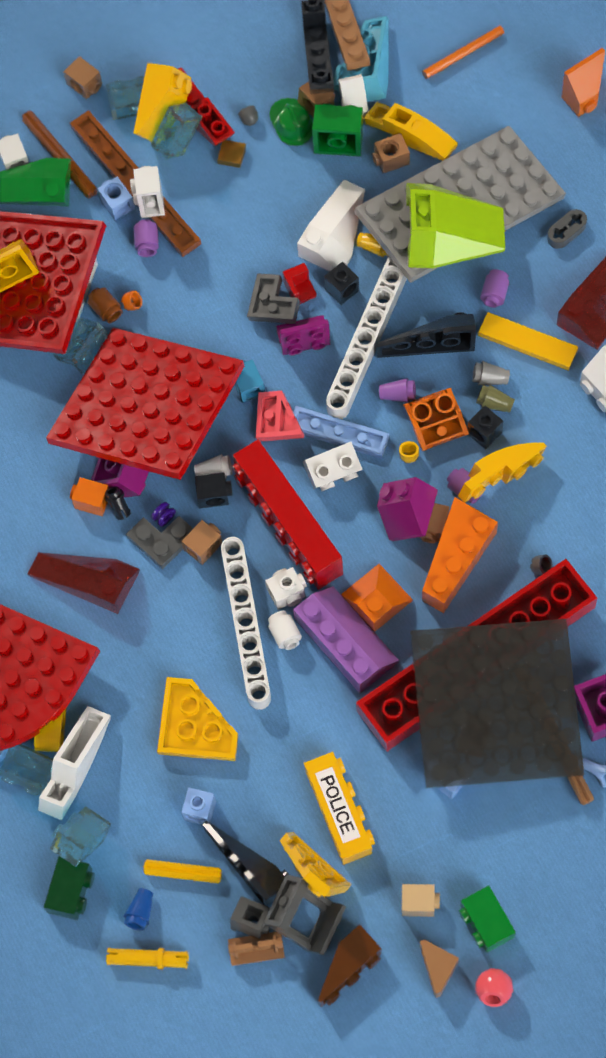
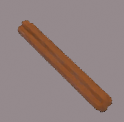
(58, 151)

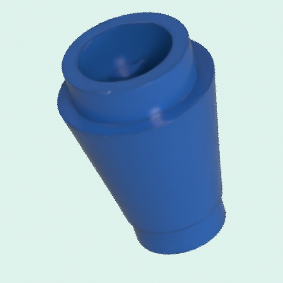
(138, 912)

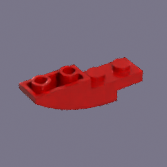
(212, 124)

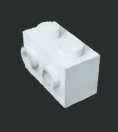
(148, 191)
(332, 466)

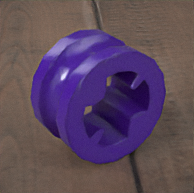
(163, 514)

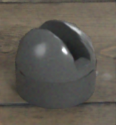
(248, 115)
(541, 561)

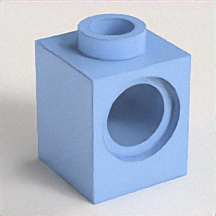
(116, 206)
(198, 806)

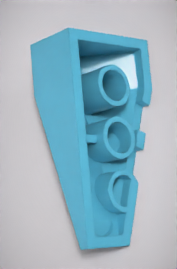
(375, 77)

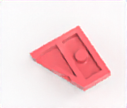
(276, 418)

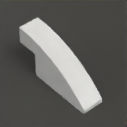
(73, 762)

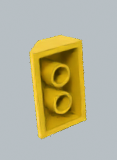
(16, 264)

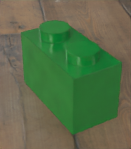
(487, 919)

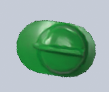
(291, 121)

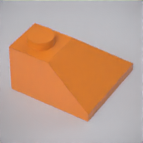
(583, 82)
(376, 597)

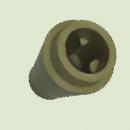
(494, 399)

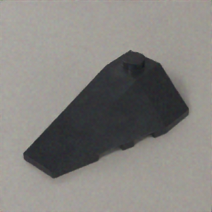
(443, 335)
(257, 872)

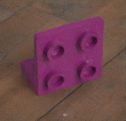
(304, 335)

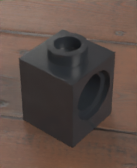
(341, 283)
(485, 427)
(212, 490)

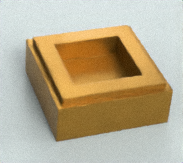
(231, 153)

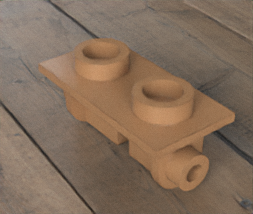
(253, 950)

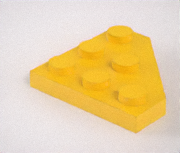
(193, 724)
(314, 869)

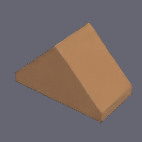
(439, 966)

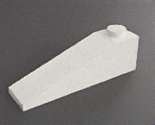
(333, 230)

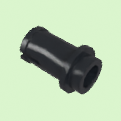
(115, 498)

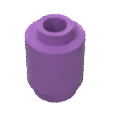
(146, 238)
(495, 288)
(456, 481)

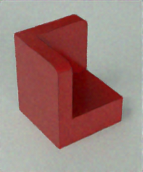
(298, 283)

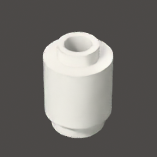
(284, 630)

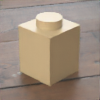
(419, 900)

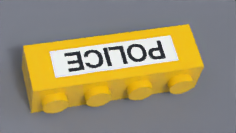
(338, 807)

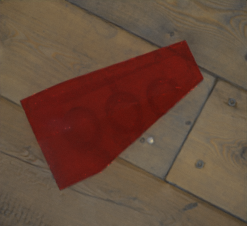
(586, 309)
(89, 578)

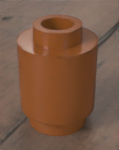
(105, 305)

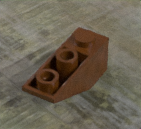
(351, 957)

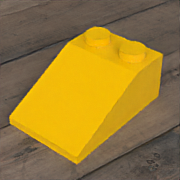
(161, 88)

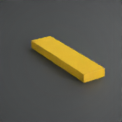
(528, 341)

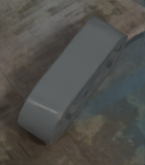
(564, 225)

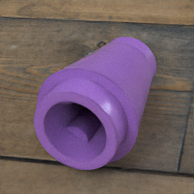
(400, 390)

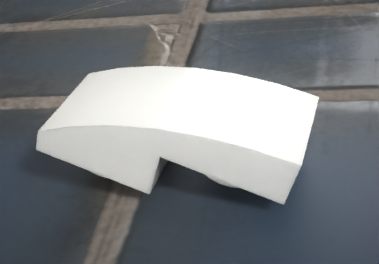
(353, 92)

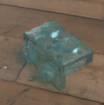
(83, 344)
(27, 769)

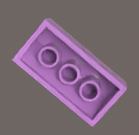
(344, 638)

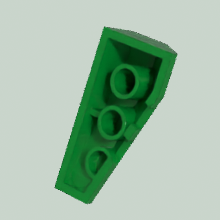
(37, 183)

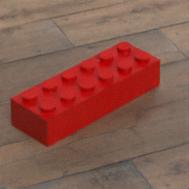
(287, 515)

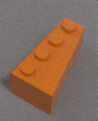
(458, 551)

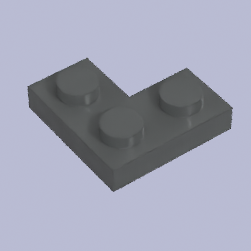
(266, 303)
(160, 546)

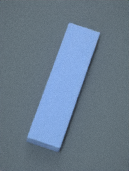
(341, 432)

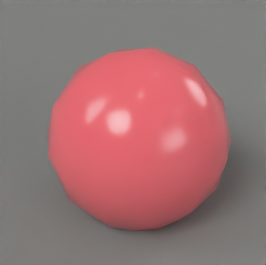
(494, 987)

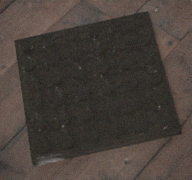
(496, 703)

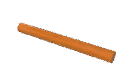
(462, 52)

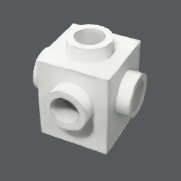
(286, 588)

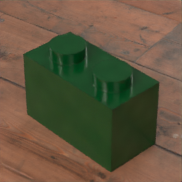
(69, 889)

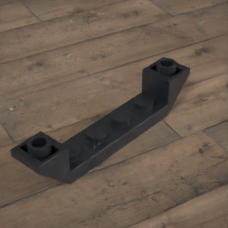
(317, 47)

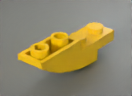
(416, 130)
(501, 465)

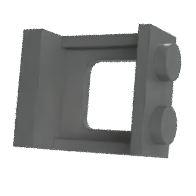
(286, 905)

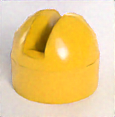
(409, 452)

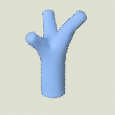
(596, 769)

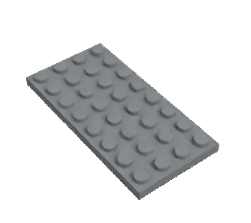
(491, 171)

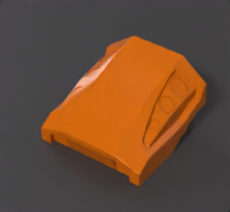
(436, 419)

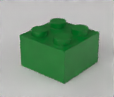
(338, 130)

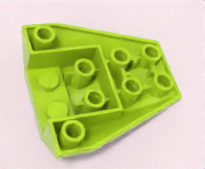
(450, 227)

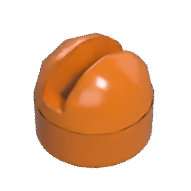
(128, 304)

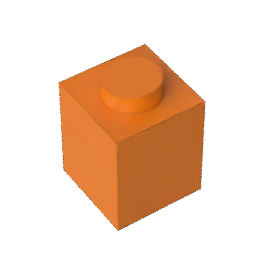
(89, 496)

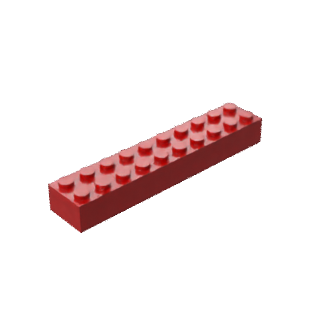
(556, 594)

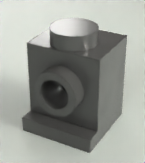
(245, 912)

